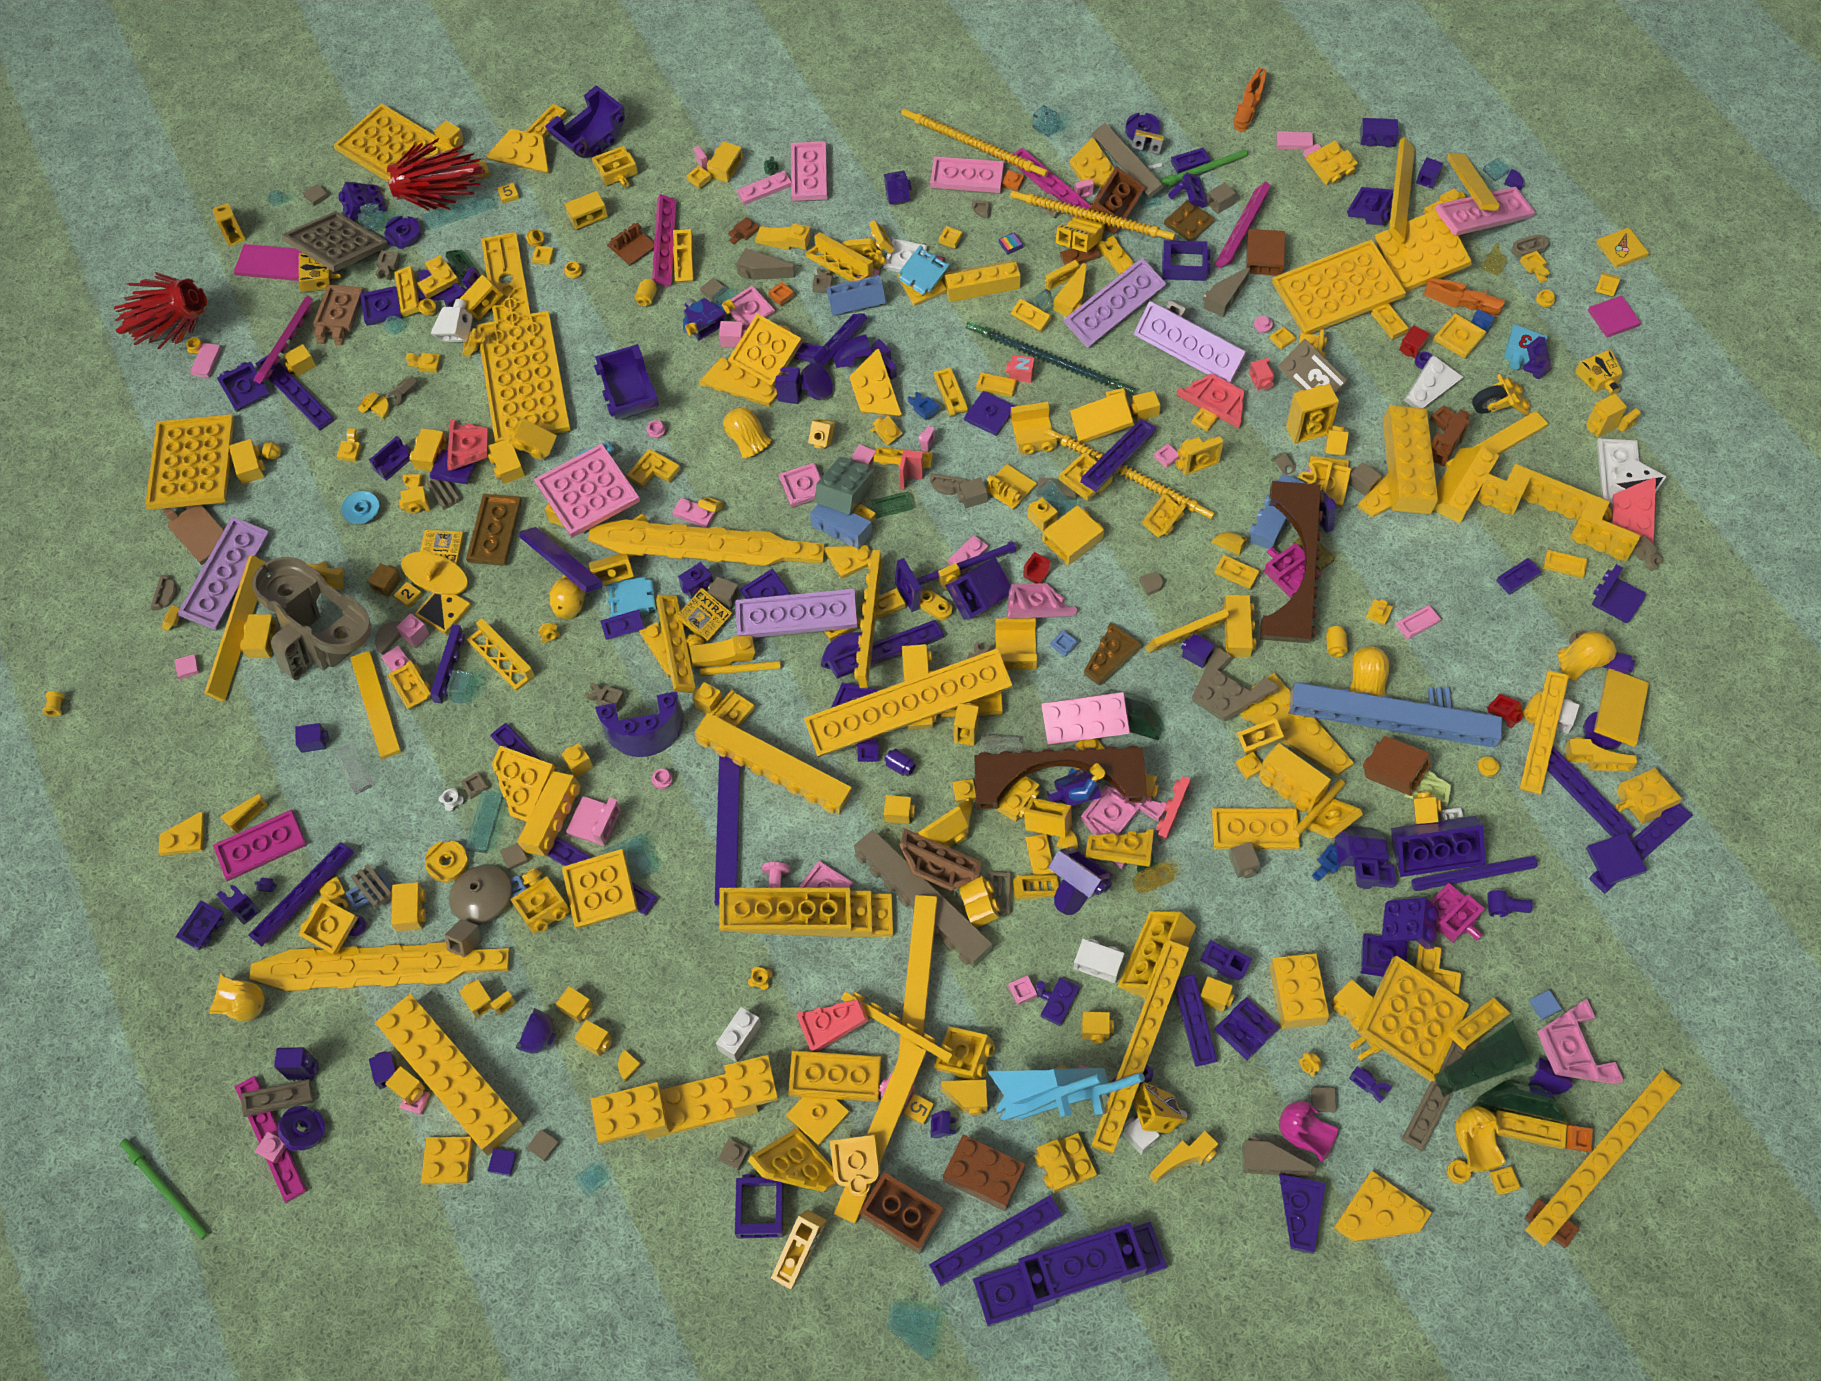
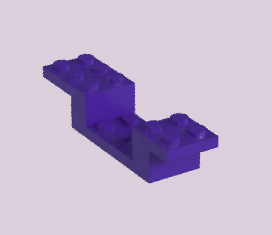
(1067, 1270)

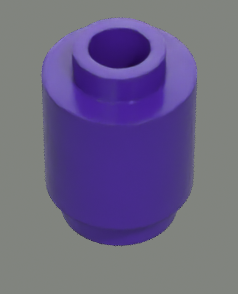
(1621, 663)
(900, 762)

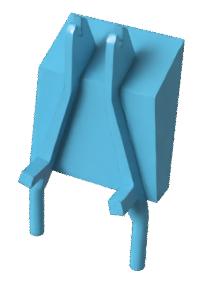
(1039, 1091)

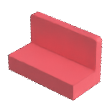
(910, 466)

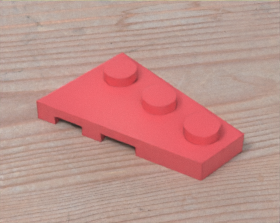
(1172, 806)
(831, 1023)

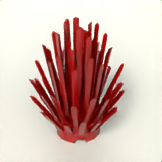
(423, 178)
(178, 302)

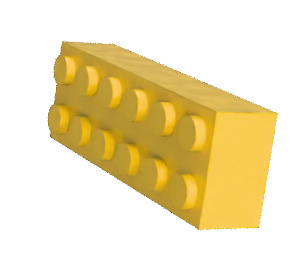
(1409, 460)

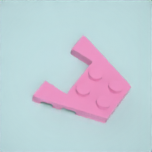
(1113, 815)
(1569, 1050)

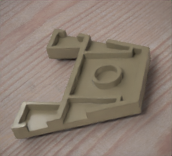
(1222, 694)

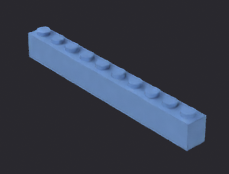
(1395, 715)

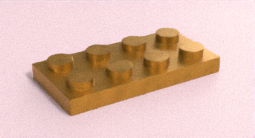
(494, 529)

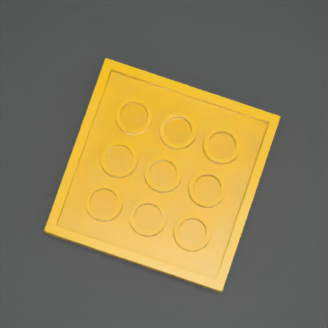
(1426, 253)
(1412, 1018)

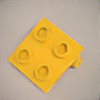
(1009, 486)

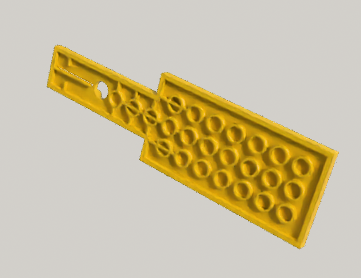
(519, 350)

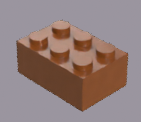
(1117, 196)
(984, 1172)
(901, 1213)

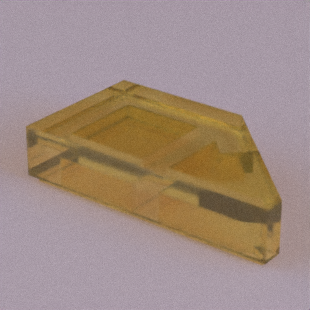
(1494, 261)

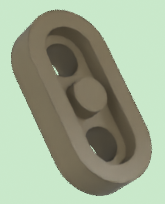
(1528, 246)

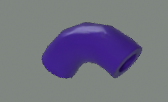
(839, 646)

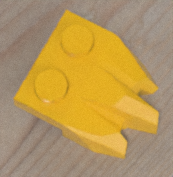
(1330, 477)

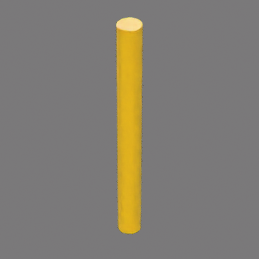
(740, 668)
(1299, 829)

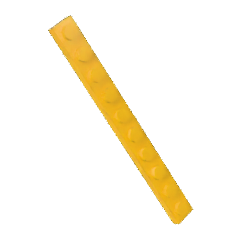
(1140, 1045)
(1602, 1158)

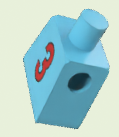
(1516, 346)

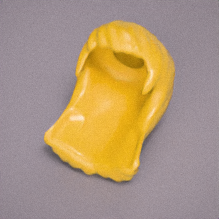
(746, 431)
(568, 596)
(1586, 652)
(1369, 671)
(237, 999)
(1477, 1139)

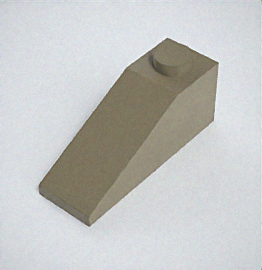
(761, 266)
(1225, 292)
(1266, 1158)

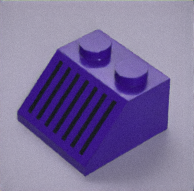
(1360, 843)

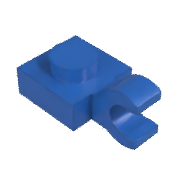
(1328, 862)

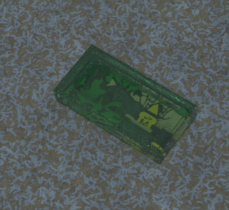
(460, 261)
(892, 504)

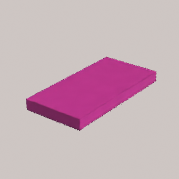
(268, 262)
(259, 845)

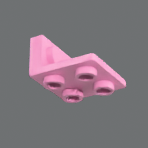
(594, 820)

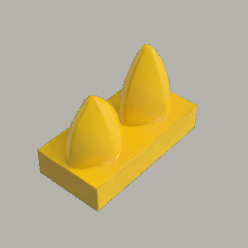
(333, 577)

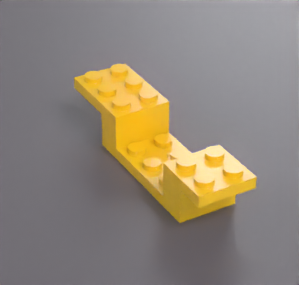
(1565, 500)
(684, 1106)

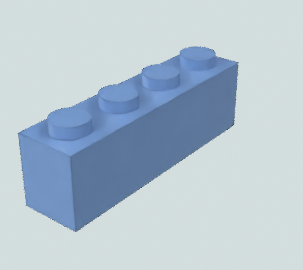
(1270, 521)

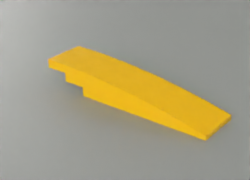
(806, 912)

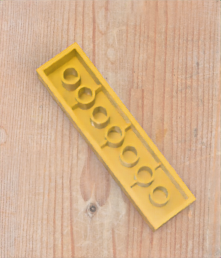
(449, 1074)

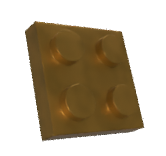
(1189, 221)

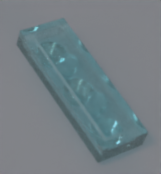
(484, 822)

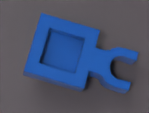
(924, 407)

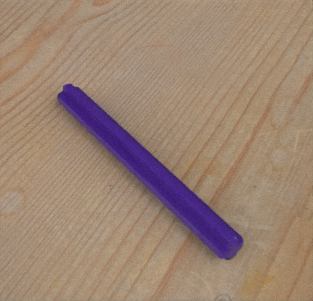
(1474, 873)

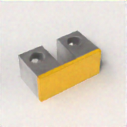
(1141, 135)

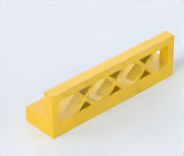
(843, 256)
(504, 649)

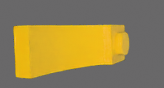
(784, 238)
(683, 255)
(723, 652)
(1598, 759)
(1200, 1150)

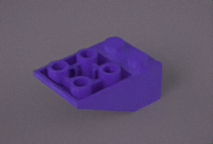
(979, 588)

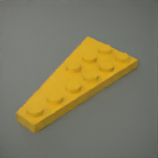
(1299, 731)

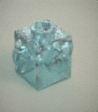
(1046, 120)
(371, 210)

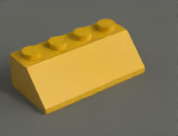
(982, 280)
(1463, 481)
(1150, 947)

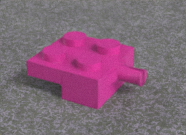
(1287, 569)
(1456, 913)

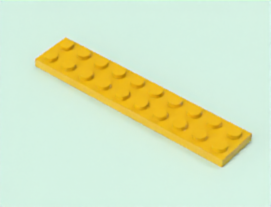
(907, 702)

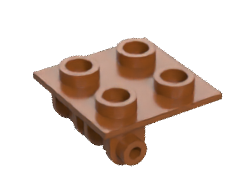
(631, 244)

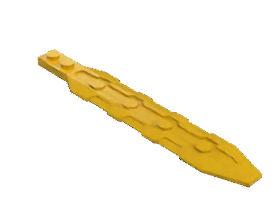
(710, 544)
(373, 966)

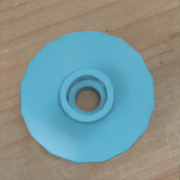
(356, 502)

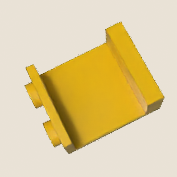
(1029, 428)
(1016, 642)

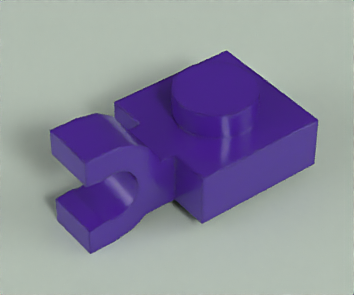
(1365, 1081)

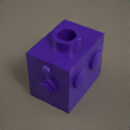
(897, 187)
(695, 579)

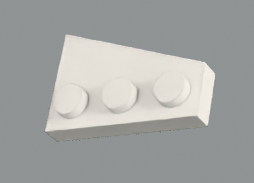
(1431, 383)

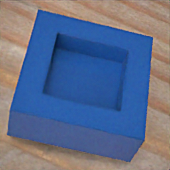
(1482, 320)

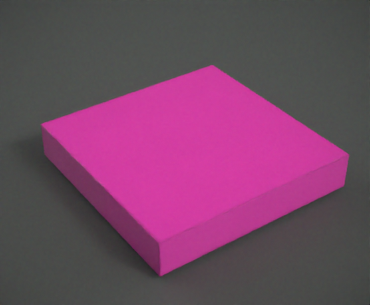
(1614, 316)

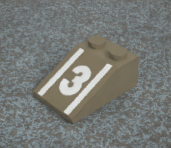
(1309, 368)

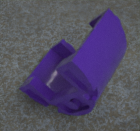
(593, 128)
(626, 382)
(644, 734)

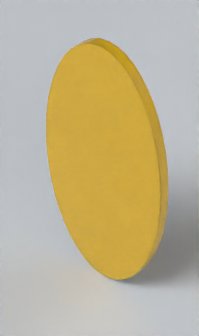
(434, 573)

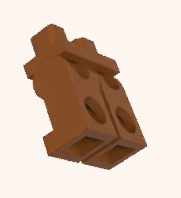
(1446, 443)

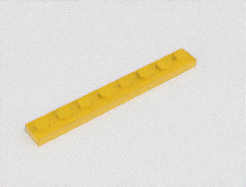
(867, 624)

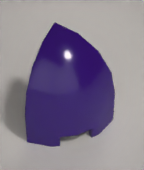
(1068, 898)
(1548, 1080)

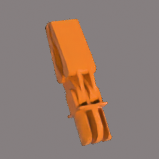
(1250, 102)
(1457, 295)

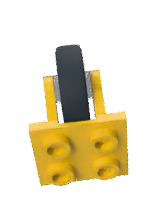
(1496, 398)

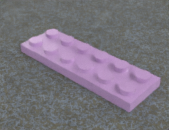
(1114, 302)
(1189, 342)
(222, 573)
(796, 613)

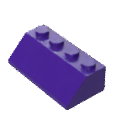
(1439, 846)

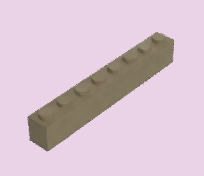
(897, 877)

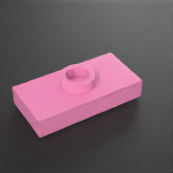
(395, 658)

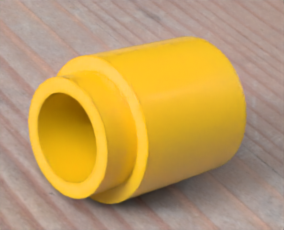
(645, 292)
(1336, 641)
(1532, 707)

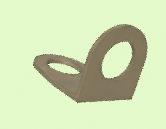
(1282, 461)

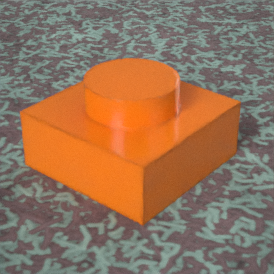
(1012, 180)
(781, 293)
(1579, 1138)

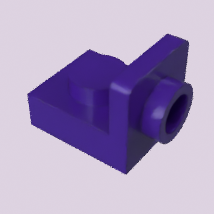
(459, 292)

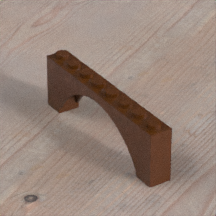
(1301, 507)
(999, 772)

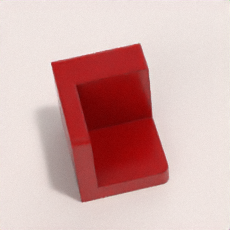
(1037, 568)

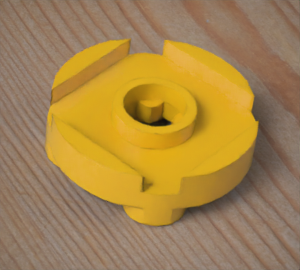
(449, 872)

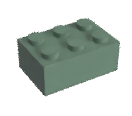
(844, 485)

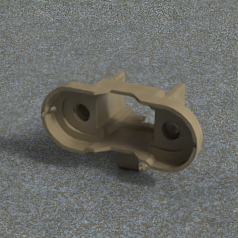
(293, 596)

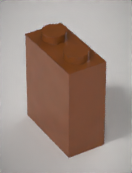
(1265, 251)
(1397, 765)

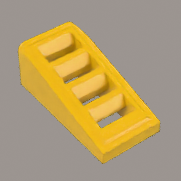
(244, 813)
(1020, 894)

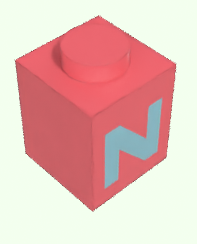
(1021, 368)

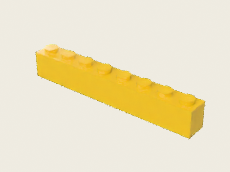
(773, 764)

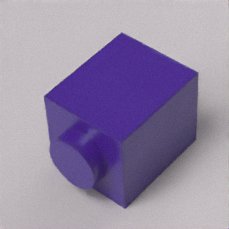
(1429, 173)
(1197, 650)
(311, 737)
(382, 1068)

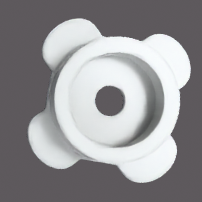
(447, 795)

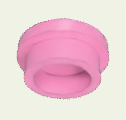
(1263, 324)
(655, 429)
(662, 778)

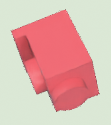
(1261, 374)

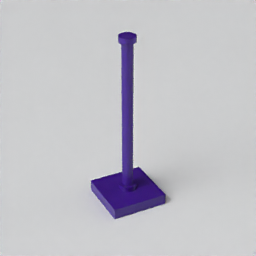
(910, 586)

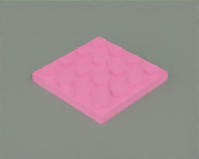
(586, 490)

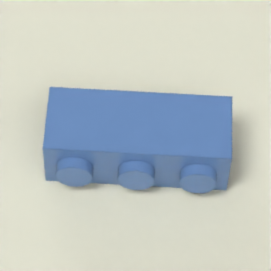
(856, 295)
(848, 528)

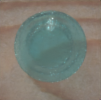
(276, 197)
(393, 324)

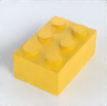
(1311, 413)
(1293, 778)
(1298, 991)

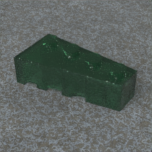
(1489, 1059)

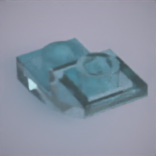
(1055, 497)

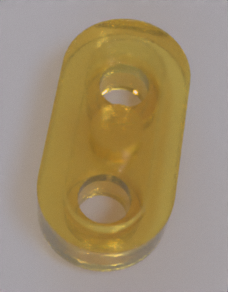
(1152, 877)

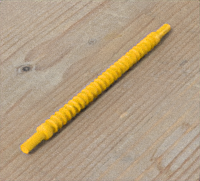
(974, 142)
(1154, 231)
(1133, 475)

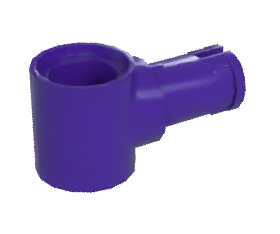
(1501, 904)

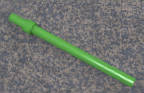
(1172, 179)
(138, 1158)

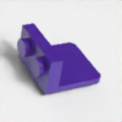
(356, 195)
(1617, 596)
(1410, 921)

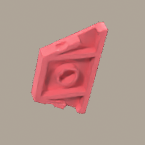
(1217, 397)
(466, 444)
(1635, 508)

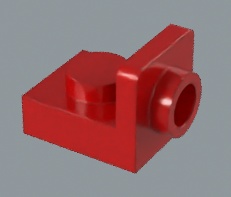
(1507, 709)

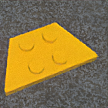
(521, 150)
(1091, 164)
(874, 387)

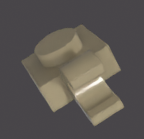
(404, 386)
(1646, 550)

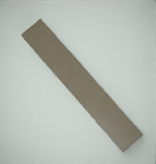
(1127, 159)
(1431, 1106)

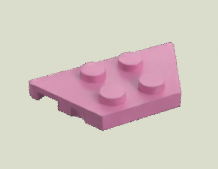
(1036, 601)

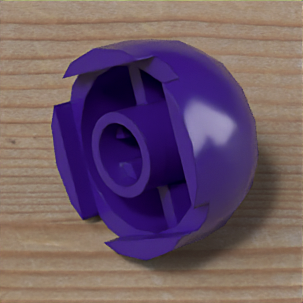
(537, 1033)

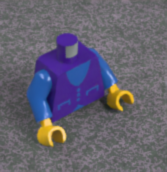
(704, 316)
(1077, 786)

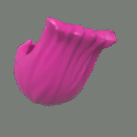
(1306, 1130)

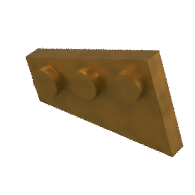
(1112, 653)

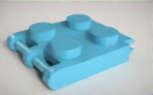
(923, 271)
(632, 595)

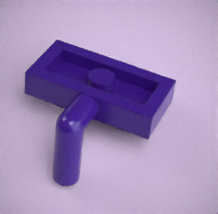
(1194, 189)
(1539, 358)
(1058, 1001)

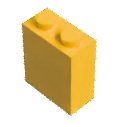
(1073, 535)

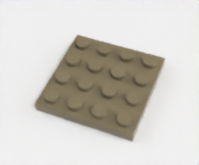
(334, 241)

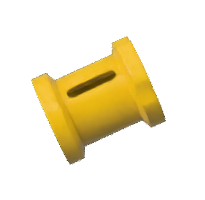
(53, 703)

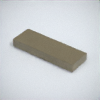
(276, 1098)

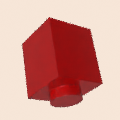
(1414, 341)

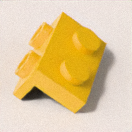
(1163, 515)
(410, 685)

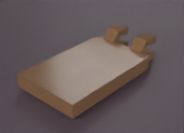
(337, 312)
(195, 530)

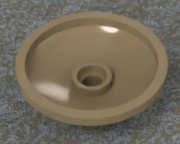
(486, 900)

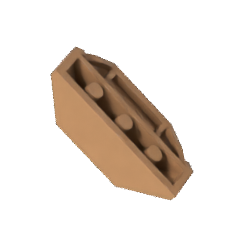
(938, 862)

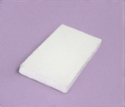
(1612, 458)

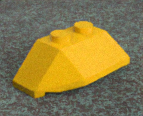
(952, 826)

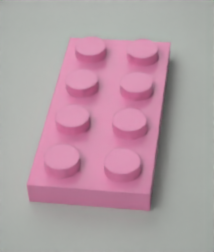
(808, 171)
(967, 174)
(1085, 718)

